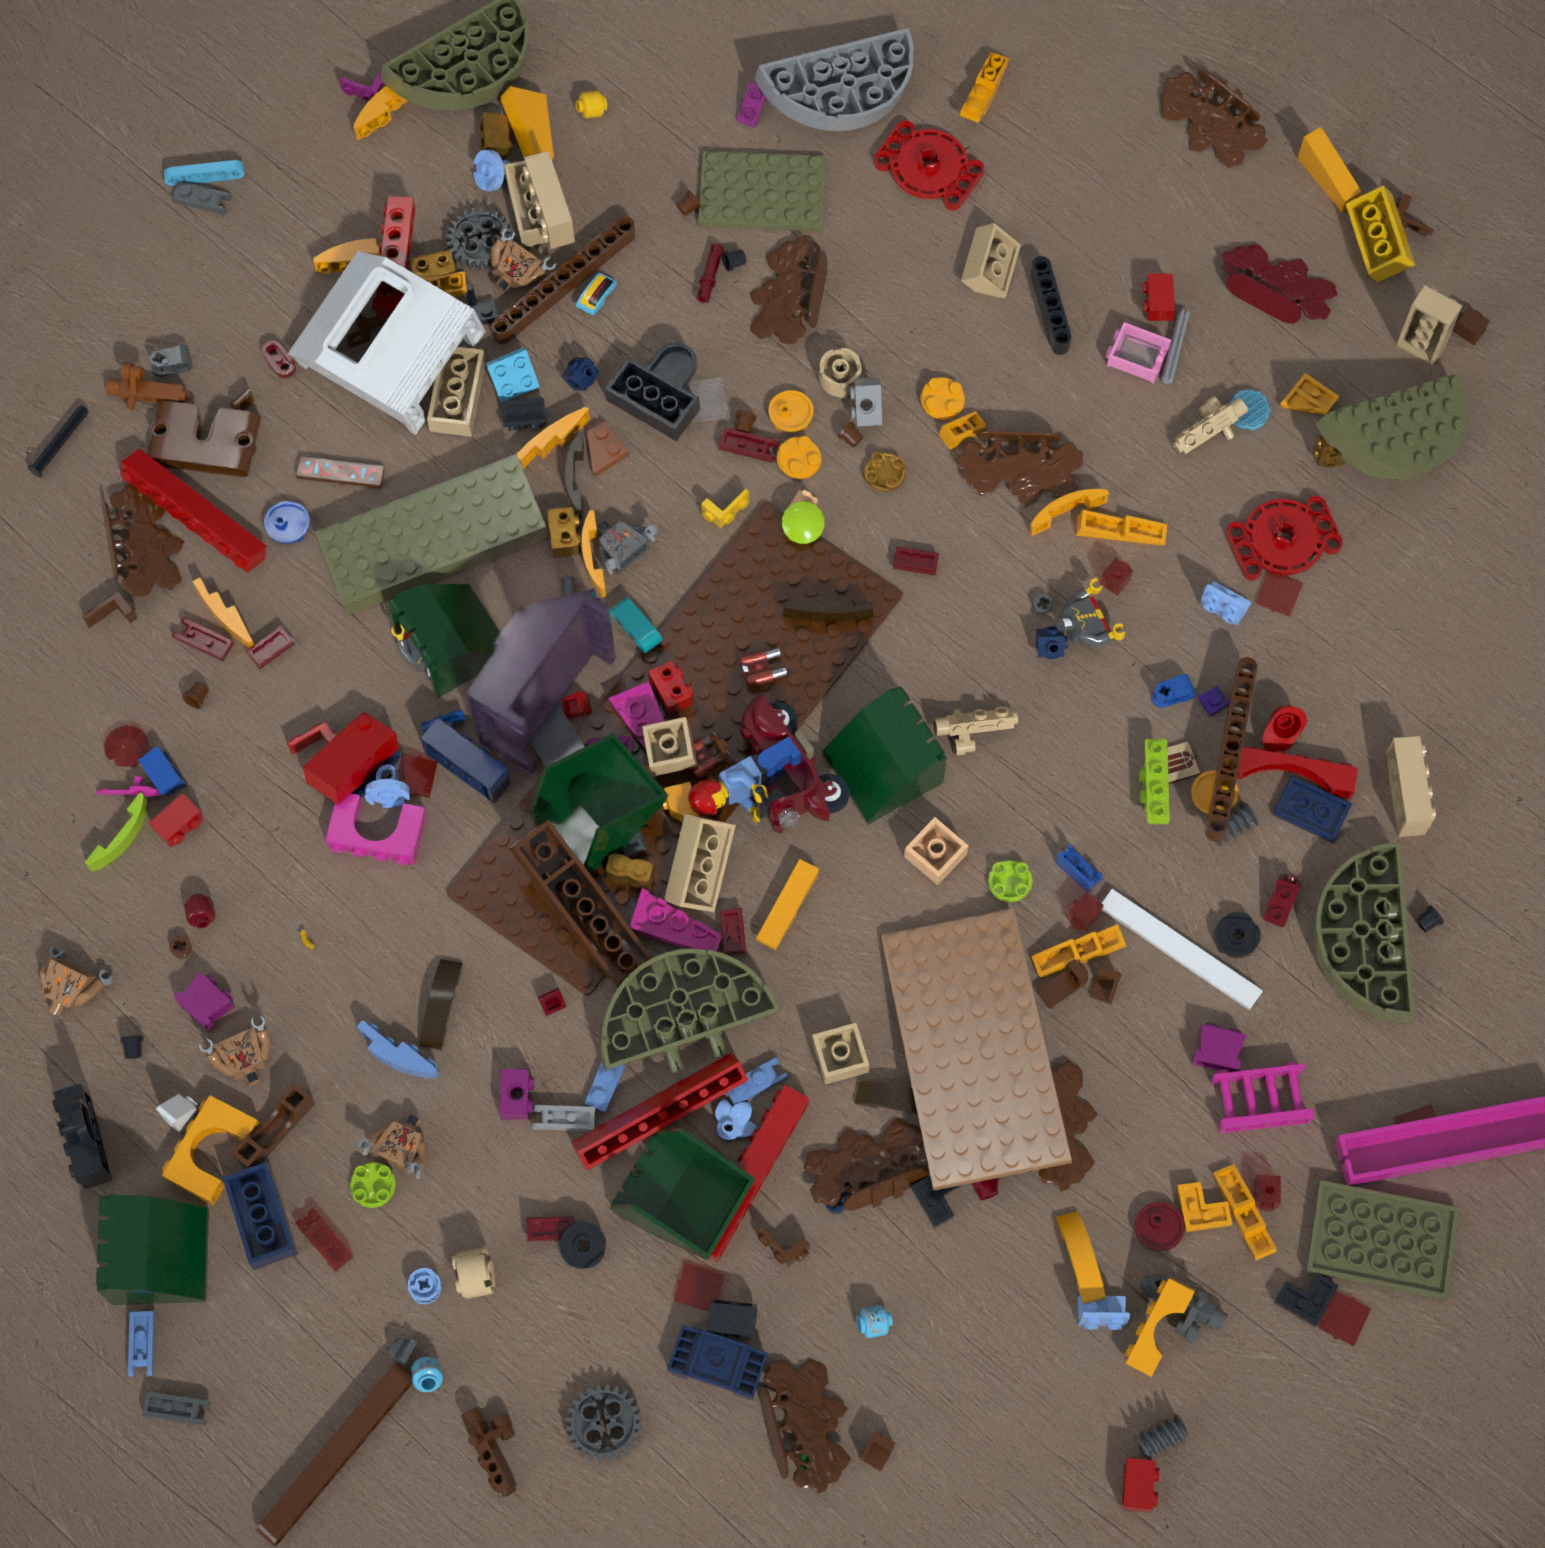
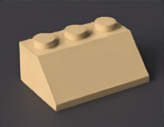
(991, 261)

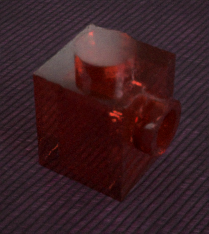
(1116, 576)
(1084, 912)
(1267, 1192)

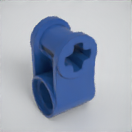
(1176, 690)

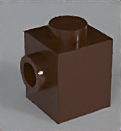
(1471, 325)

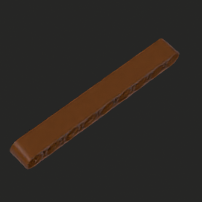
(562, 288)
(1227, 757)
(335, 1454)

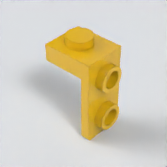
(714, 514)

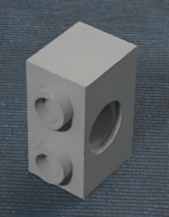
(867, 389)

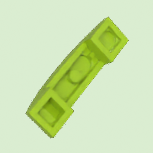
(101, 857)

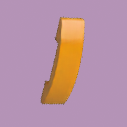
(1090, 497)
(595, 576)
(1081, 1257)

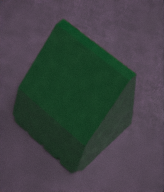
(450, 626)
(886, 756)
(597, 799)
(683, 1192)
(152, 1250)

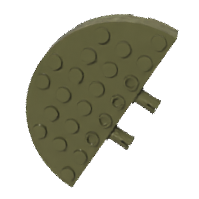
(680, 1001)

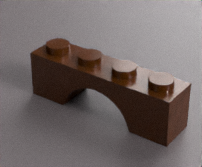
(288, 1112)

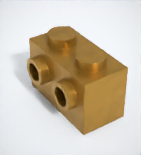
(495, 134)
(433, 264)
(1327, 455)
(563, 532)

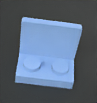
(1224, 603)
(1104, 1312)

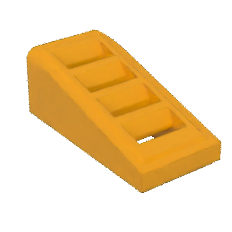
(950, 435)

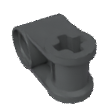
(172, 360)

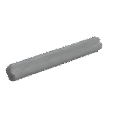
(1175, 346)

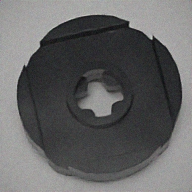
(1246, 926)
(569, 1242)

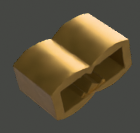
(627, 871)

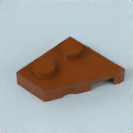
(604, 448)

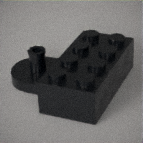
(657, 391)
(82, 1136)

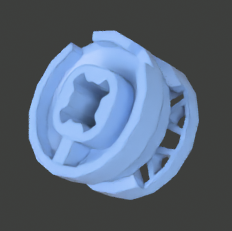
(424, 1285)

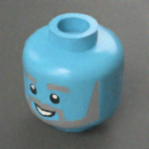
(874, 1321)
(427, 1374)

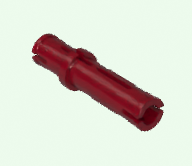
(708, 281)

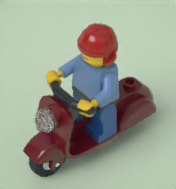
(776, 753)

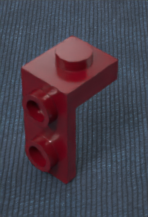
(1282, 899)

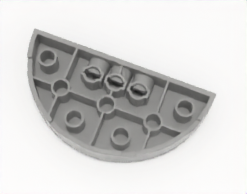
(841, 84)

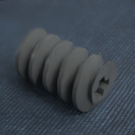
(1239, 817)
(1161, 1437)

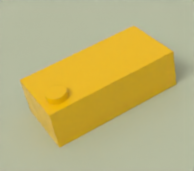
(1380, 234)

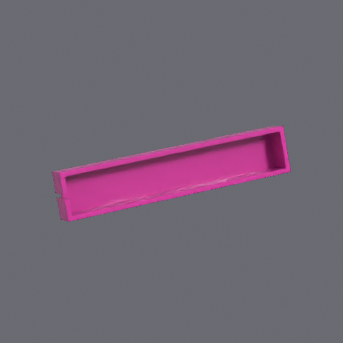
(1442, 1141)

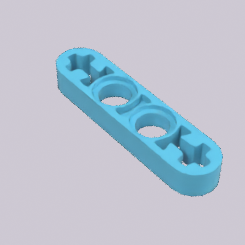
(204, 172)

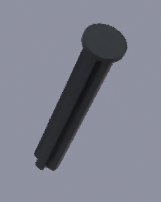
(58, 441)

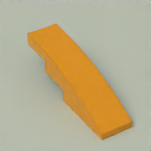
(558, 433)
(227, 618)
(1082, 950)
(1244, 1212)

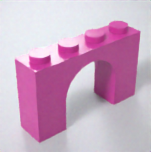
(400, 846)

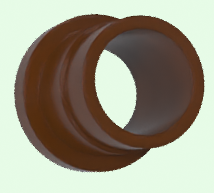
(688, 204)
(744, 421)
(850, 434)
(196, 695)

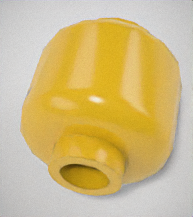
(591, 104)

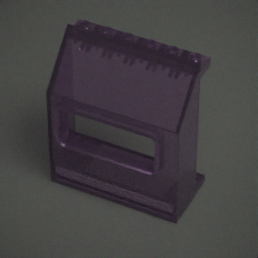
(534, 667)

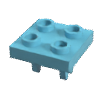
(512, 375)

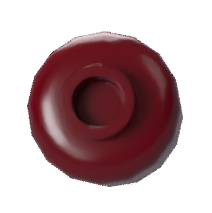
(199, 910)

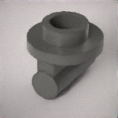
(402, 1349)

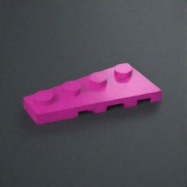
(638, 708)

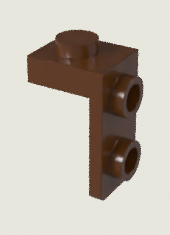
(1402, 205)
(109, 605)
(727, 760)
(1064, 984)
(797, 1252)

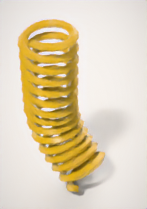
(308, 944)

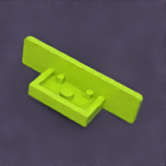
(1155, 782)

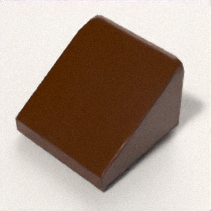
(243, 401)

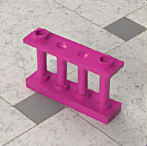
(1253, 1118)

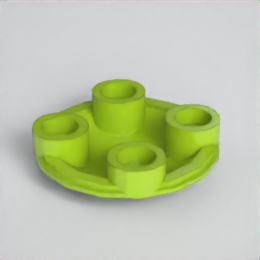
(803, 522)
(1010, 880)
(372, 1184)

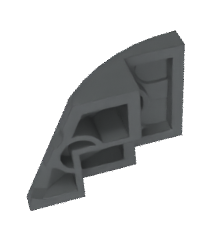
(555, 738)

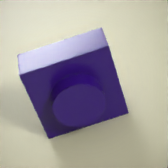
(1213, 701)

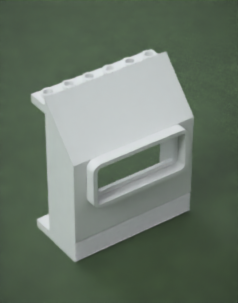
(406, 350)

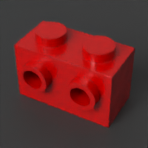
(1159, 297)
(670, 687)
(176, 821)
(1139, 1485)

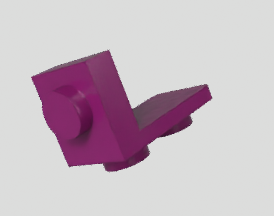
(357, 89)
(751, 105)

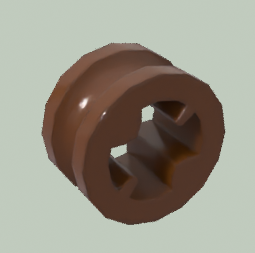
(184, 941)

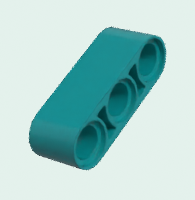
(636, 624)

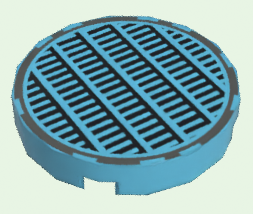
(1257, 406)

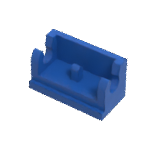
(162, 771)
(1078, 869)

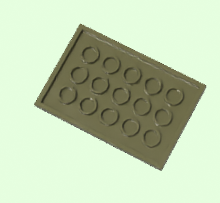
(762, 191)
(1382, 1240)

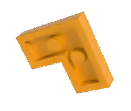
(1199, 1215)

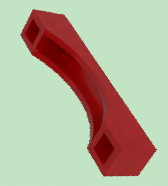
(1331, 777)

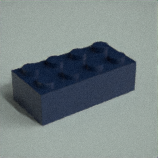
(466, 760)
(260, 1215)

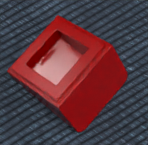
(577, 705)

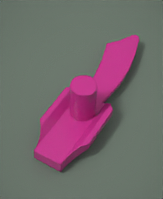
(133, 790)

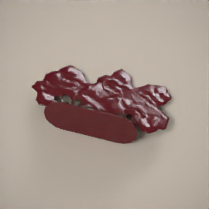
(1286, 284)

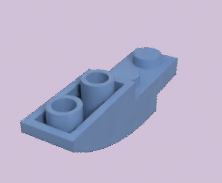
(402, 1058)

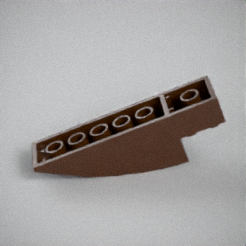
(579, 902)

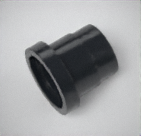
(733, 259)
(1429, 919)
(132, 1046)

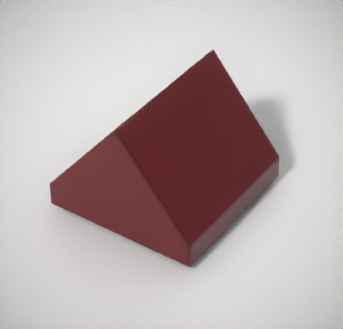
(552, 1001)

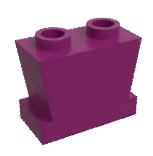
(204, 1001)
(1218, 1048)

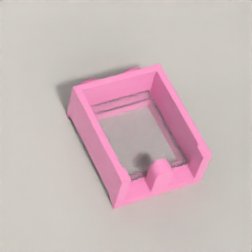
(1138, 352)

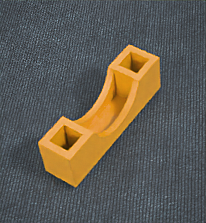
(1173, 1299)

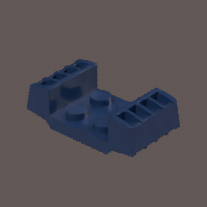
(717, 1361)

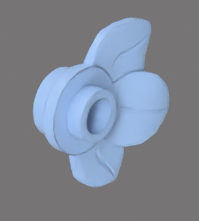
(736, 1117)

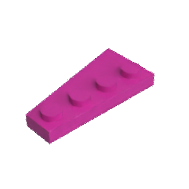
(665, 923)

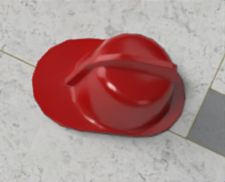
(1283, 728)

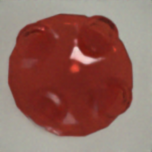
(126, 746)

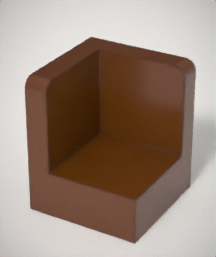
(1105, 985)
(877, 1451)

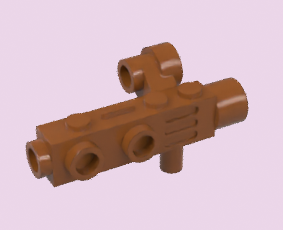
(134, 389)

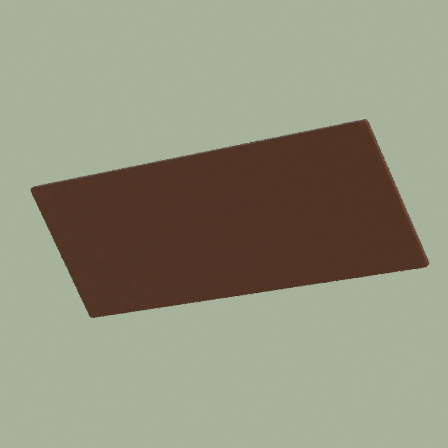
(723, 617)

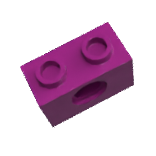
(511, 1081)

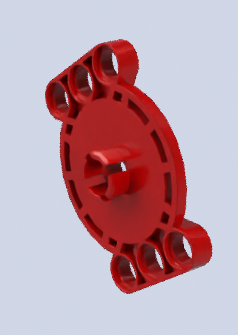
(936, 179)
(1277, 553)

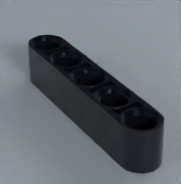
(1051, 296)

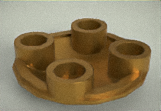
(885, 472)

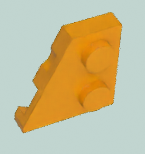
(1310, 397)

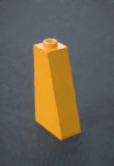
(529, 120)
(1328, 169)

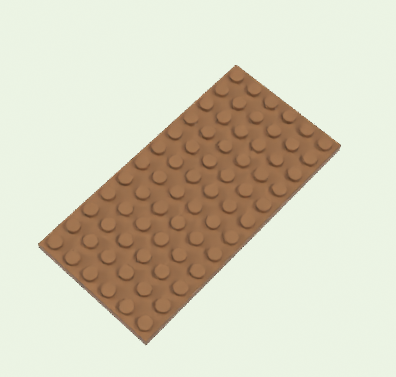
(975, 1050)

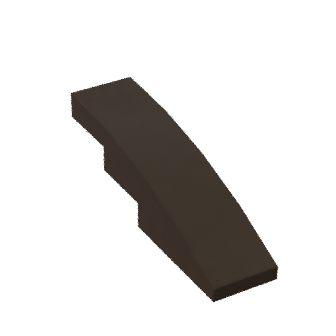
(819, 609)

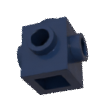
(580, 373)
(1050, 642)

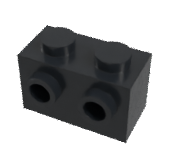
(732, 1318)

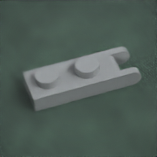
(565, 1118)

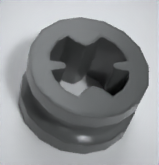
(1045, 598)

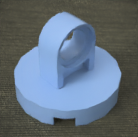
(489, 170)
(389, 792)

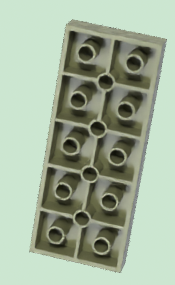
(431, 534)

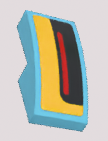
(595, 293)

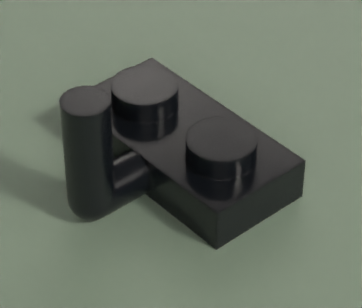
(485, 310)

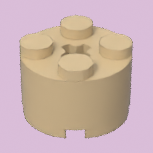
(838, 371)
(474, 1273)

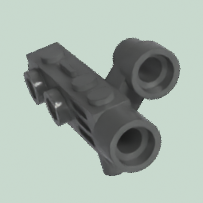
(1197, 1310)

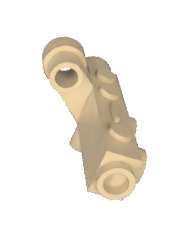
(1216, 419)
(973, 722)

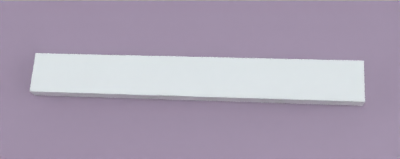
(1181, 949)

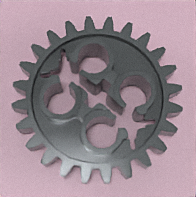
(478, 237)
(583, 1427)

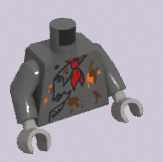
(623, 544)

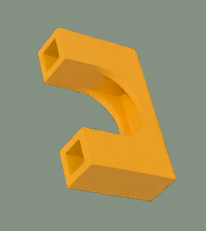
(212, 1118)

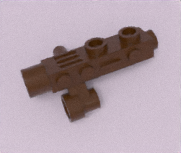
(488, 1450)

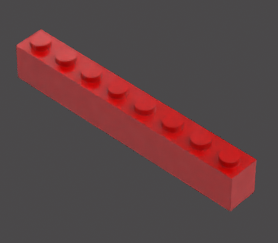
(193, 510)
(659, 1111)
(764, 1151)

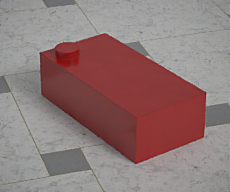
(350, 757)

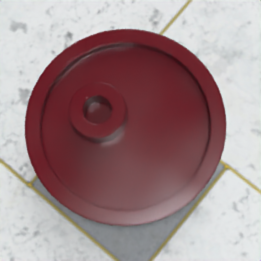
(1159, 1226)

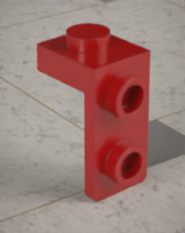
(314, 734)

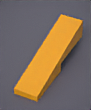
(1122, 529)
(787, 904)

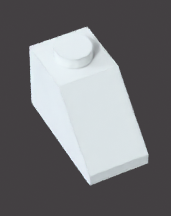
(178, 1112)

